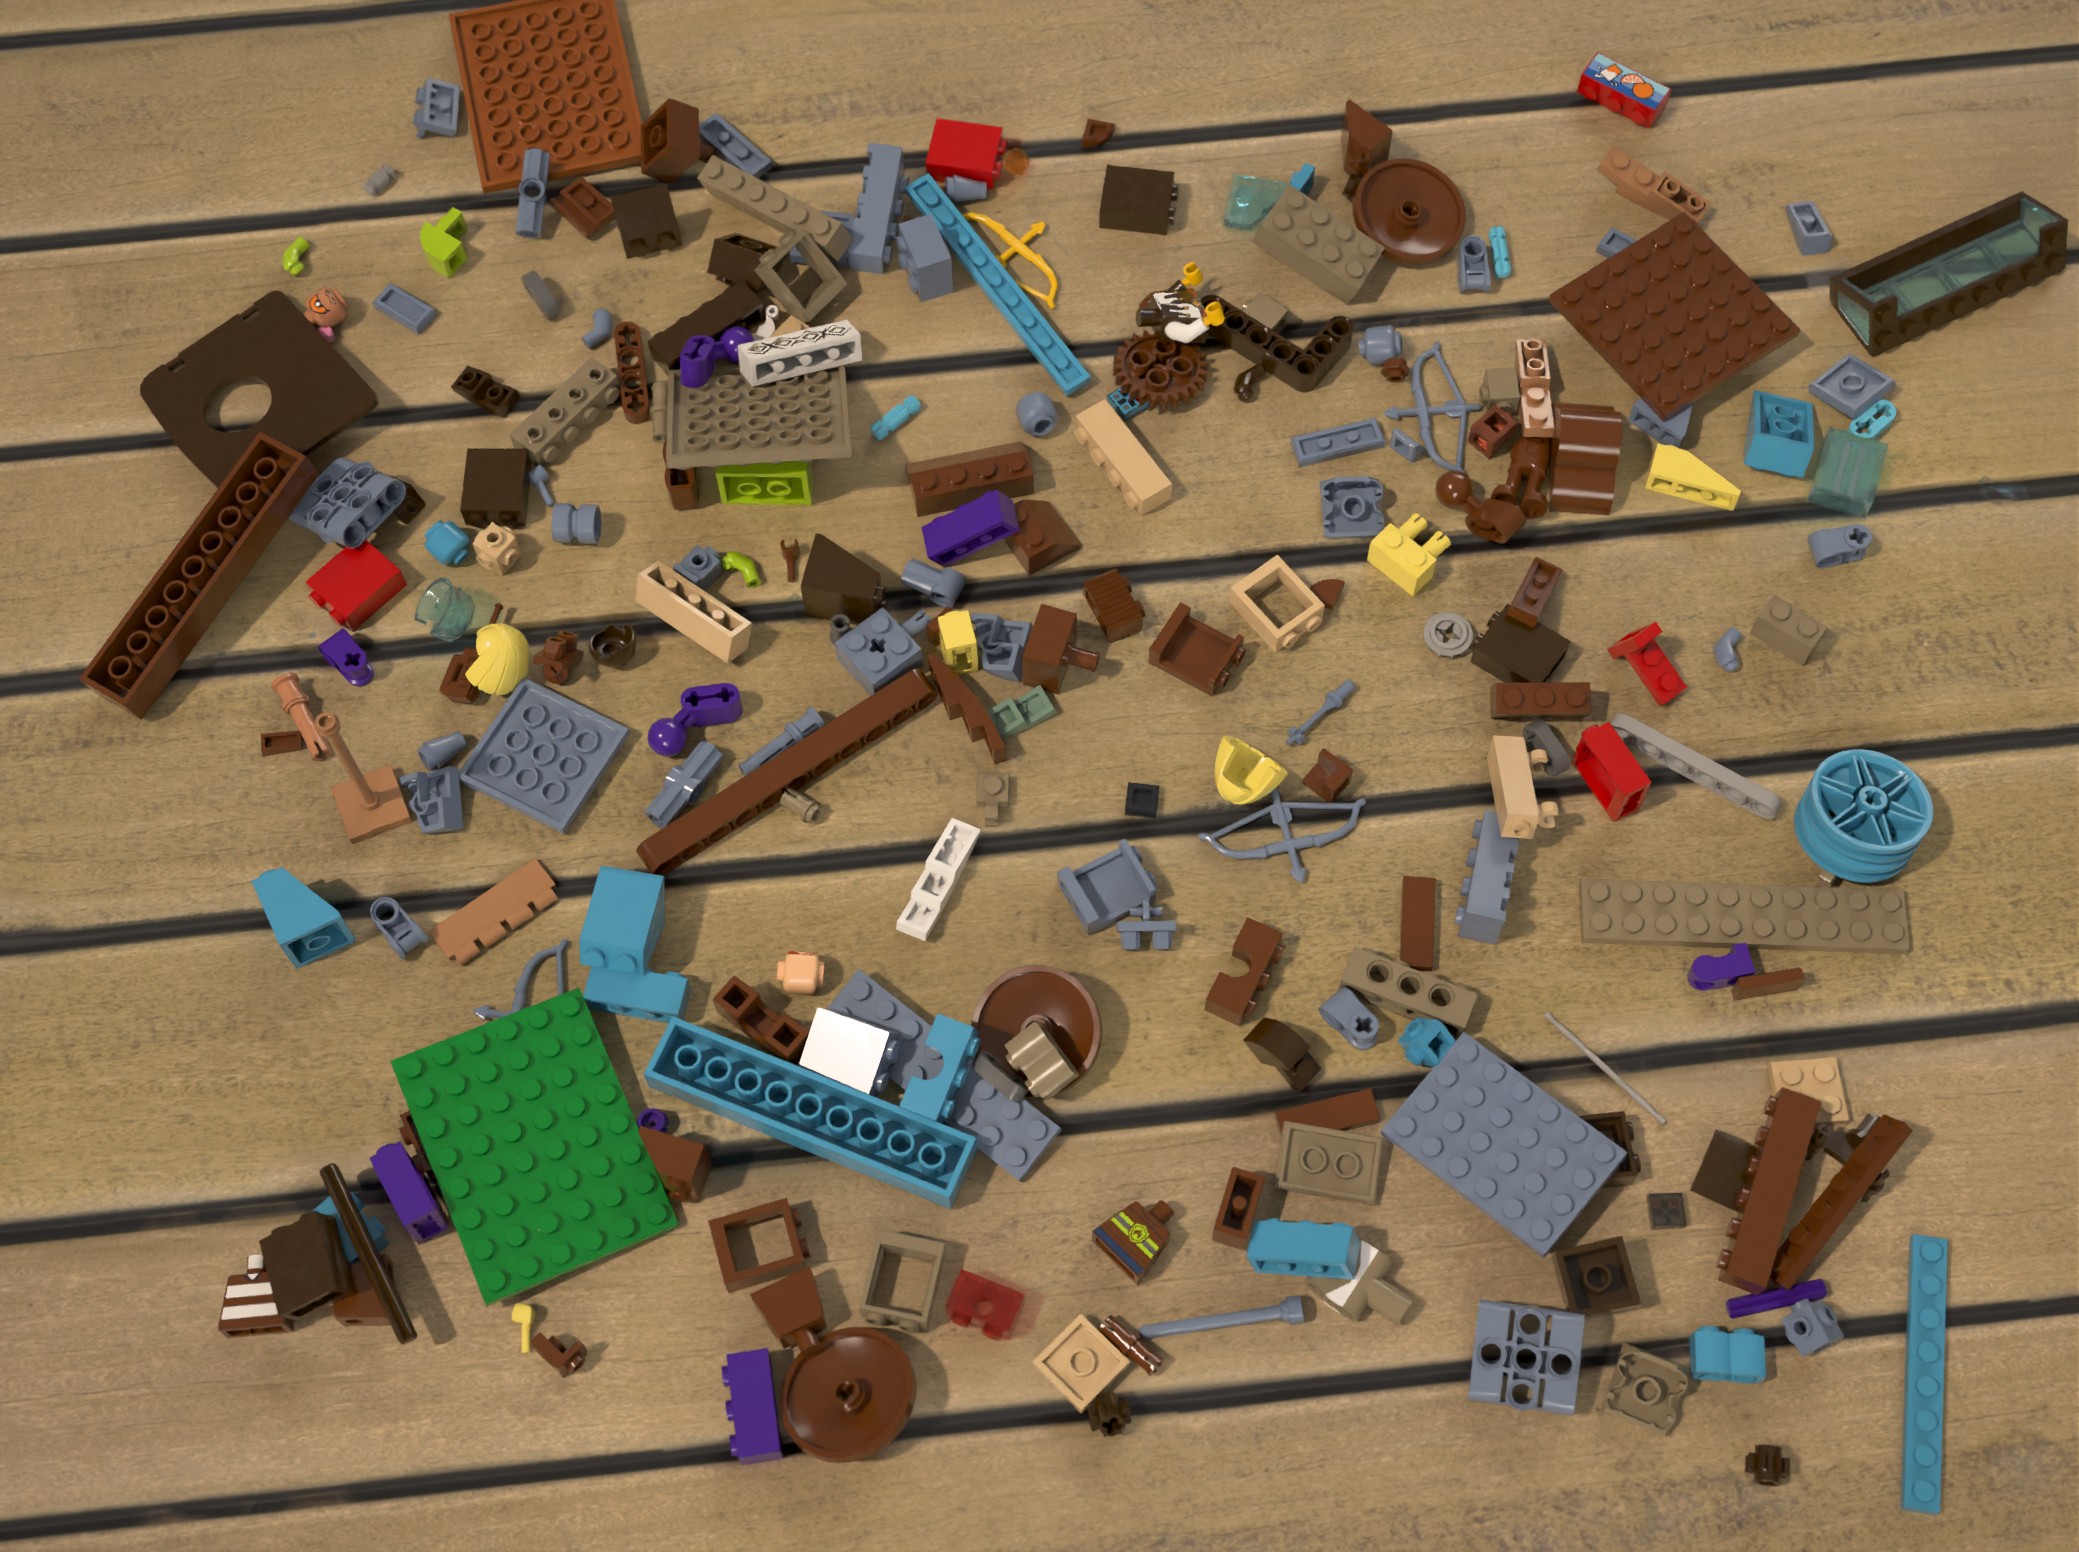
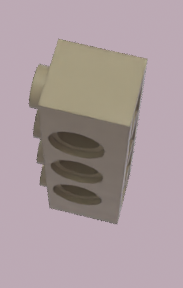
(1391, 998)

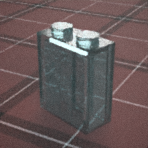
(1847, 472)

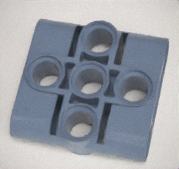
(348, 502)
(1565, 1339)

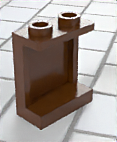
(1195, 652)

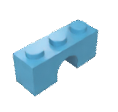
(934, 1096)

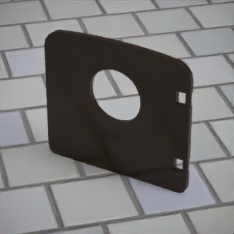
(308, 380)

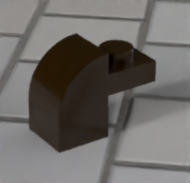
(1285, 1050)

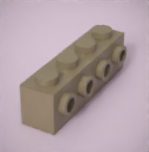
(566, 412)

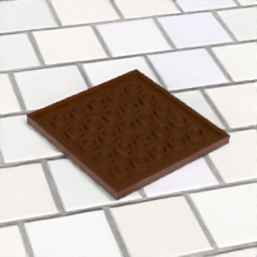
(1674, 316)

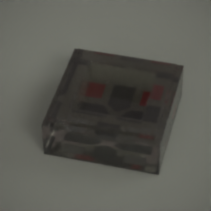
(1666, 1211)

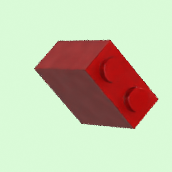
(966, 151)
(355, 585)

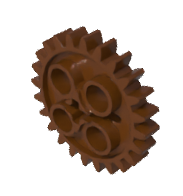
(1159, 370)

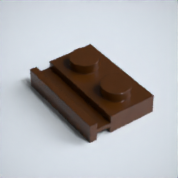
(584, 207)

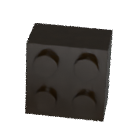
(1596, 1278)

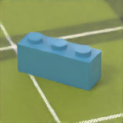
(638, 996)
(1304, 1249)

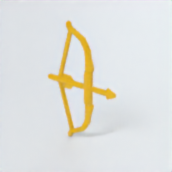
(1020, 247)

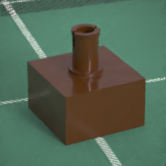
(672, 141)
(1053, 649)

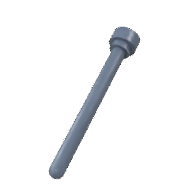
(1288, 1310)

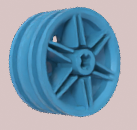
(1870, 802)

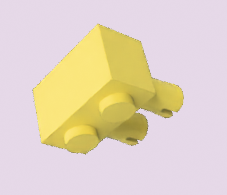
(1402, 558)

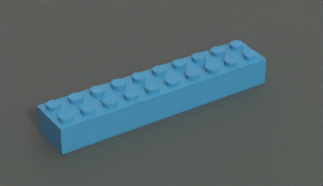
(811, 1112)

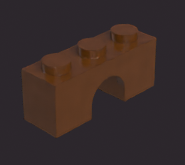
(1540, 698)
(1234, 996)
(749, 1014)

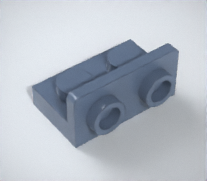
(437, 108)

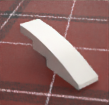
(938, 879)

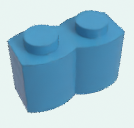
(1727, 1356)

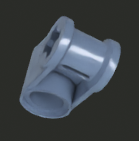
(1473, 270)
(1839, 545)
(400, 930)
(1346, 1015)

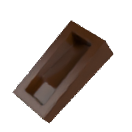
(280, 742)

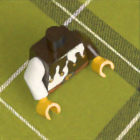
(1178, 312)

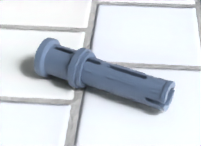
(792, 734)

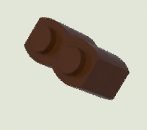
(681, 485)

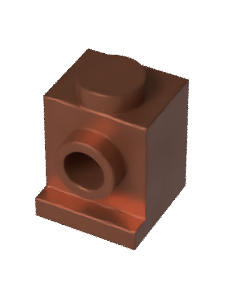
(1492, 431)

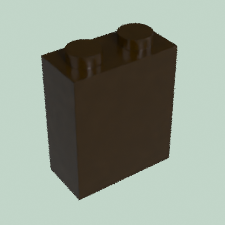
(1138, 200)
(496, 487)
(1518, 651)
(306, 1265)

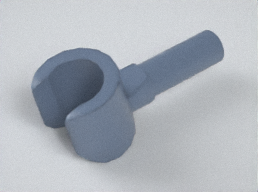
(537, 478)

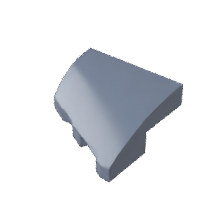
(1001, 644)
(435, 799)

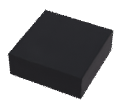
(1142, 800)

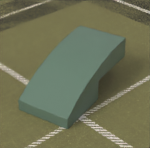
(1021, 714)

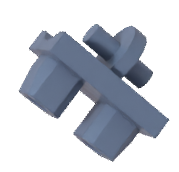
(1131, 930)

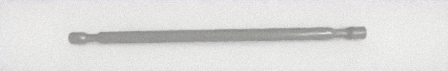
(1605, 1068)

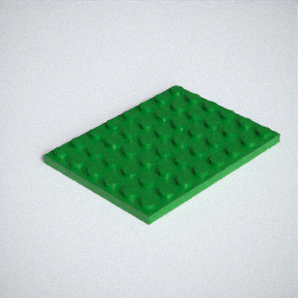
(533, 1146)

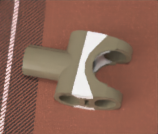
(1367, 1289)

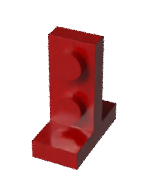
(1649, 662)

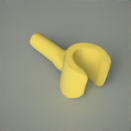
(526, 1315)

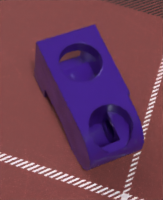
(1721, 971)

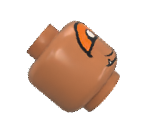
(326, 307)

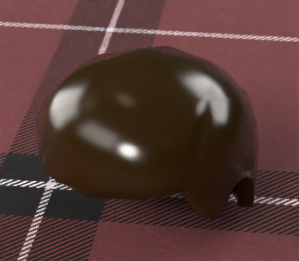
(613, 645)

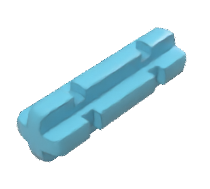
(1499, 252)
(895, 417)

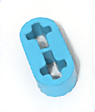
(1875, 427)

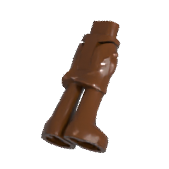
(1528, 461)

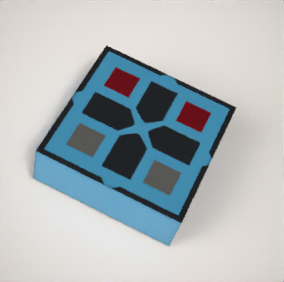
(1123, 406)

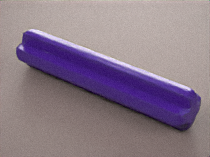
(1775, 1298)

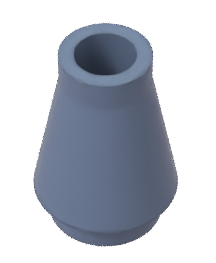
(964, 189)
(440, 750)

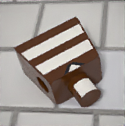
(250, 1305)

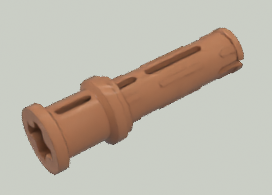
(297, 704)

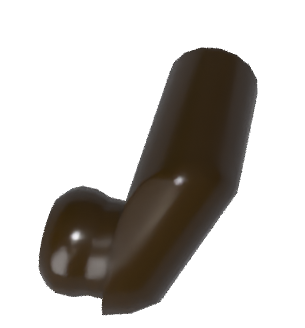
(1245, 379)

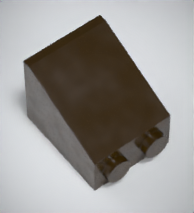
(840, 584)

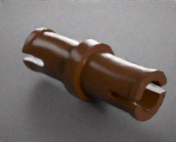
(1131, 1345)

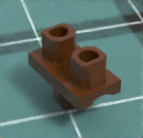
(559, 656)

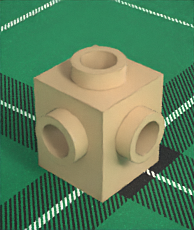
(497, 548)

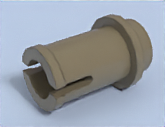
(807, 809)

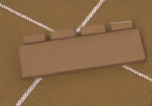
(486, 914)

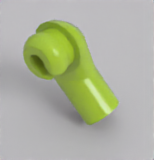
(292, 254)
(746, 565)

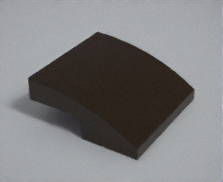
(1723, 1170)

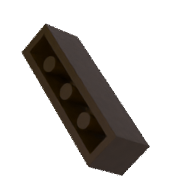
(733, 308)

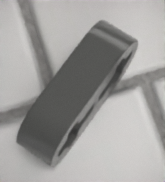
(540, 294)
(1539, 736)
(1000, 1076)

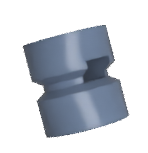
(573, 523)

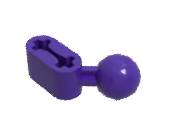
(701, 351)
(700, 707)

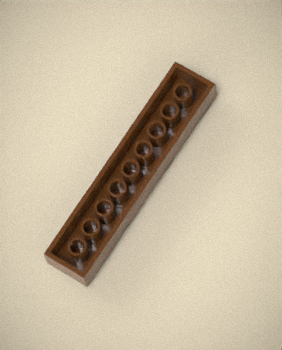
(200, 575)

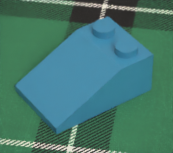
(1779, 434)

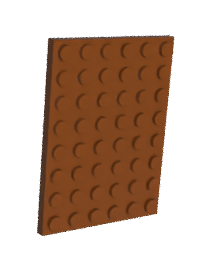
(549, 82)

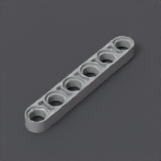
(1696, 767)

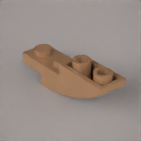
(1646, 189)
(1534, 381)

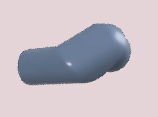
(601, 330)
(1725, 652)

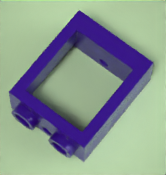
(408, 1192)

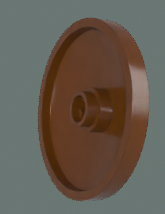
(1409, 211)
(1042, 996)
(848, 1395)

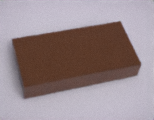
(1767, 983)

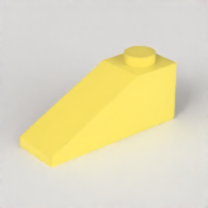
(1685, 476)

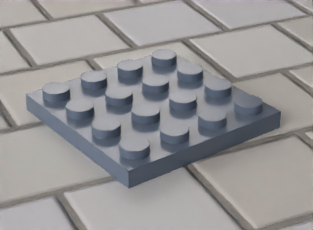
(543, 755)

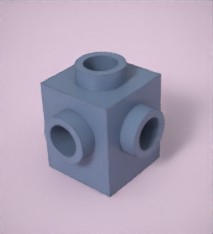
(1811, 1326)

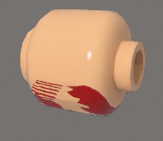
(800, 972)

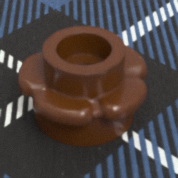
(1395, 369)

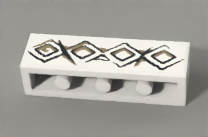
(799, 353)

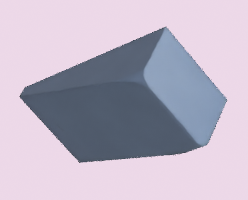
(1808, 228)

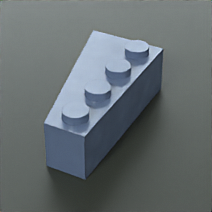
(878, 209)
(1488, 882)

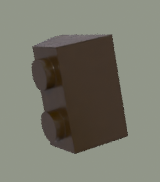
(646, 221)
(736, 257)

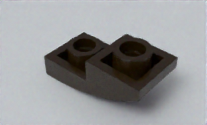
(484, 392)

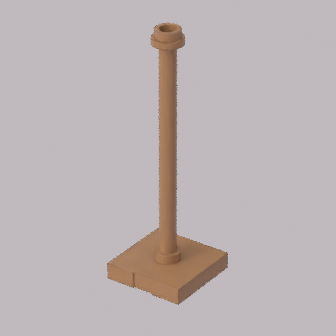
(366, 801)

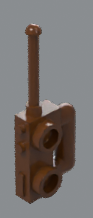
(463, 690)

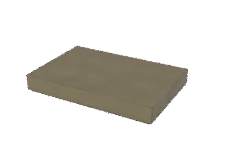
(1328, 1163)

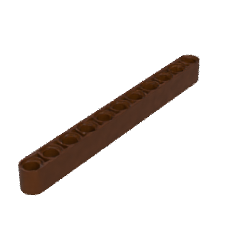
(789, 769)

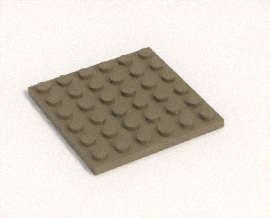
(757, 424)

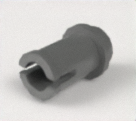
(840, 626)

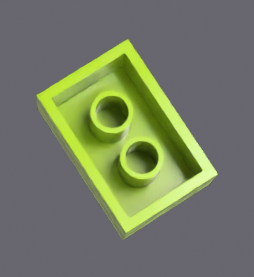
(766, 483)

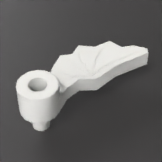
(768, 328)

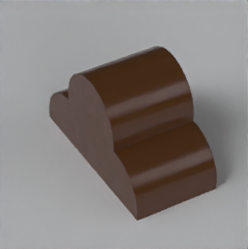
(1584, 458)

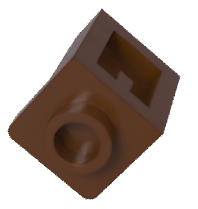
(553, 1350)

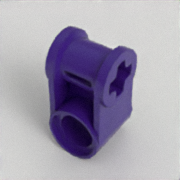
(347, 658)

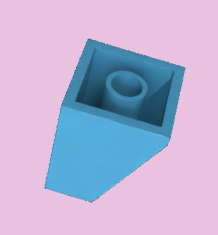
(300, 918)
(623, 920)

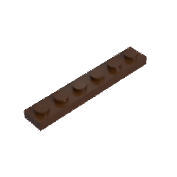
(1838, 1200)

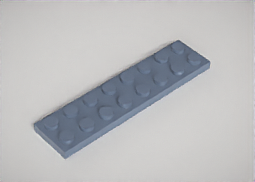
(1004, 1130)

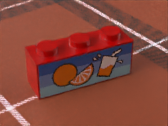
(1623, 90)

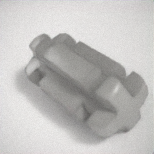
(379, 180)

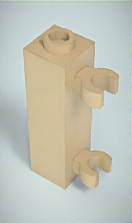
(1513, 787)

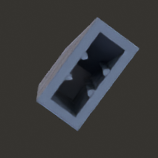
(1667, 432)

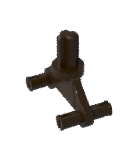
(1842, 1144)

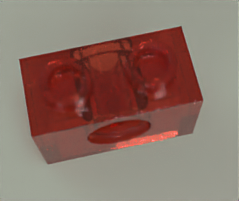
(971, 1290)

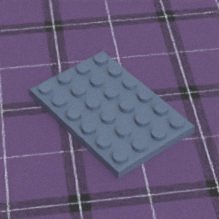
(1504, 1144)

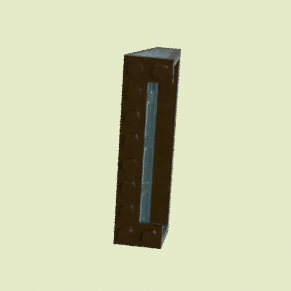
(1950, 272)

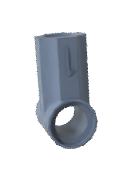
(941, 585)

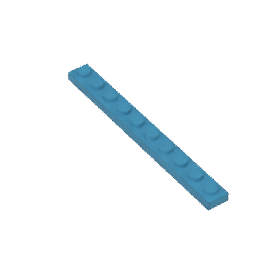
(999, 286)

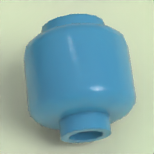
(447, 542)

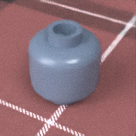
(1381, 344)
(1037, 414)

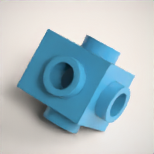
(1426, 1041)

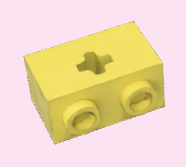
(958, 642)

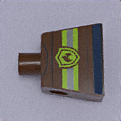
(1135, 1238)

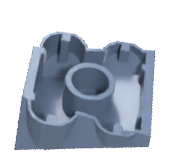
(1351, 507)

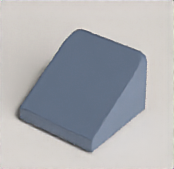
(1405, 445)

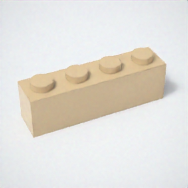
(1122, 458)
(693, 611)

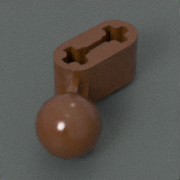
(1485, 519)

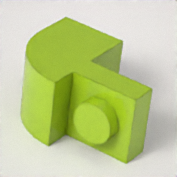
(442, 245)

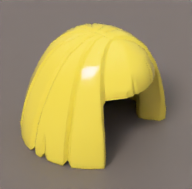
(501, 659)
(1245, 772)

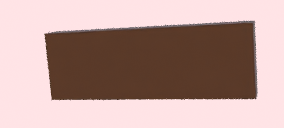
(1534, 592)
(1417, 922)
(1336, 1113)

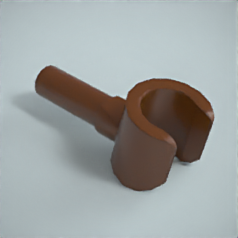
(790, 556)

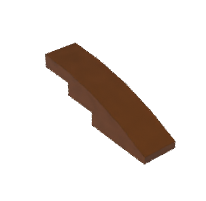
(962, 702)

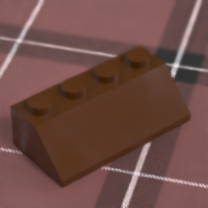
(963, 477)

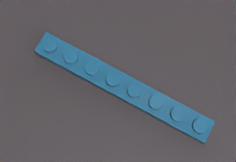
(1924, 1375)

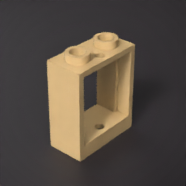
(1259, 581)

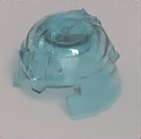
(448, 608)

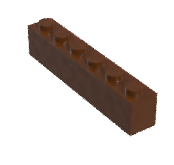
(1769, 1191)

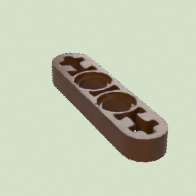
(632, 372)

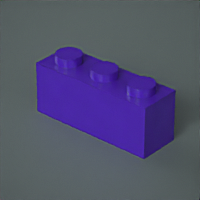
(970, 528)
(752, 1407)

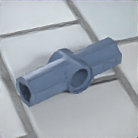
(533, 178)
(684, 784)

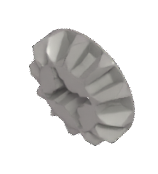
(1442, 623)

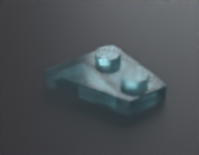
(1251, 200)

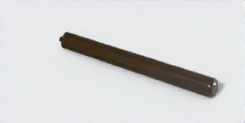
(368, 1254)

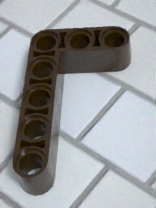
(1274, 346)

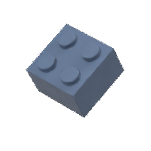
(924, 258)

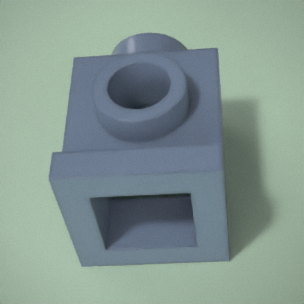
(703, 574)

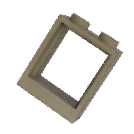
(831, 278)
(907, 1247)

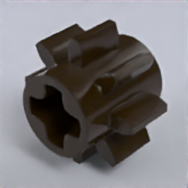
(1109, 1414)
(1767, 1465)

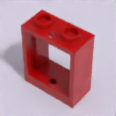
(1610, 771)

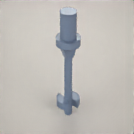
(1333, 700)

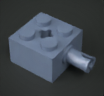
(881, 649)

